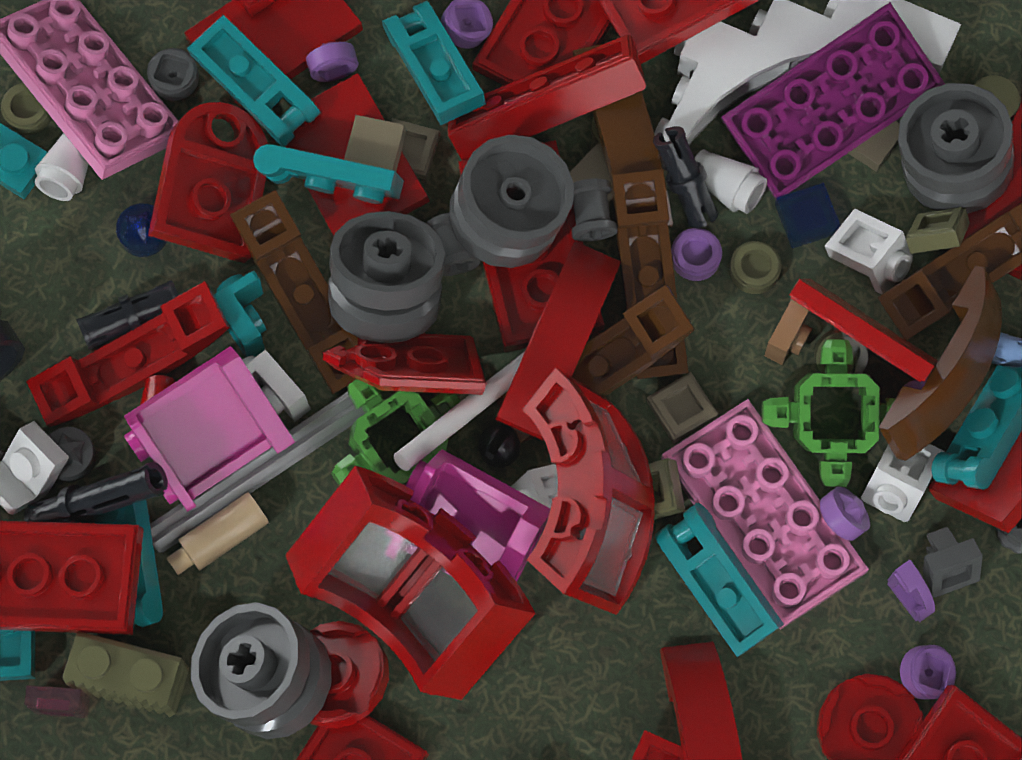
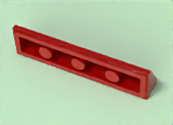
(552, 96)

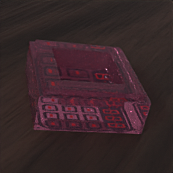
(57, 701)

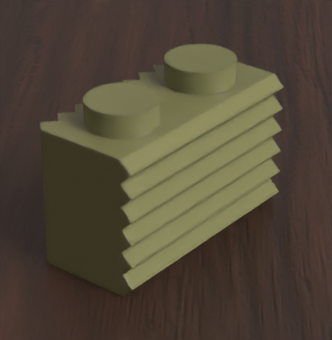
(126, 673)

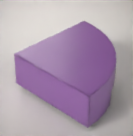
(906, 585)

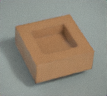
(789, 334)

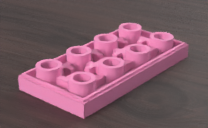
(86, 84)
(765, 512)

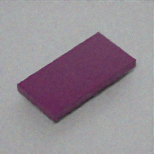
(832, 101)

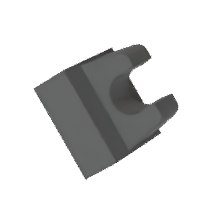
(950, 563)

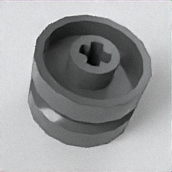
(956, 147)
(511, 201)
(386, 277)
(261, 671)

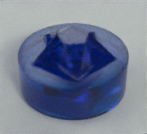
(133, 231)

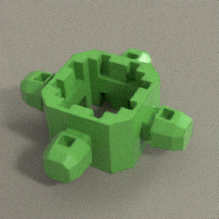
(377, 409)
(779, 412)

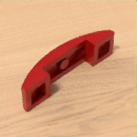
(560, 330)
(123, 365)
(701, 702)

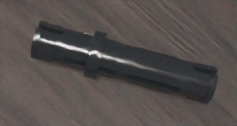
(81, 503)

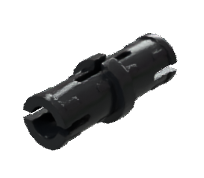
(686, 176)
(125, 314)

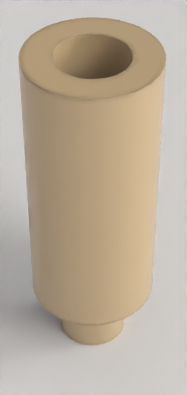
(218, 534)

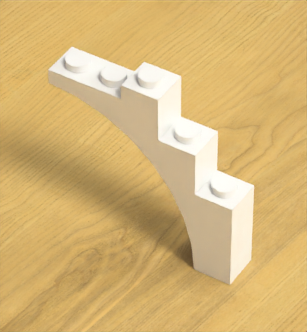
(730, 63)

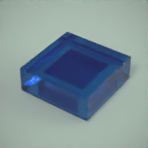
(807, 215)

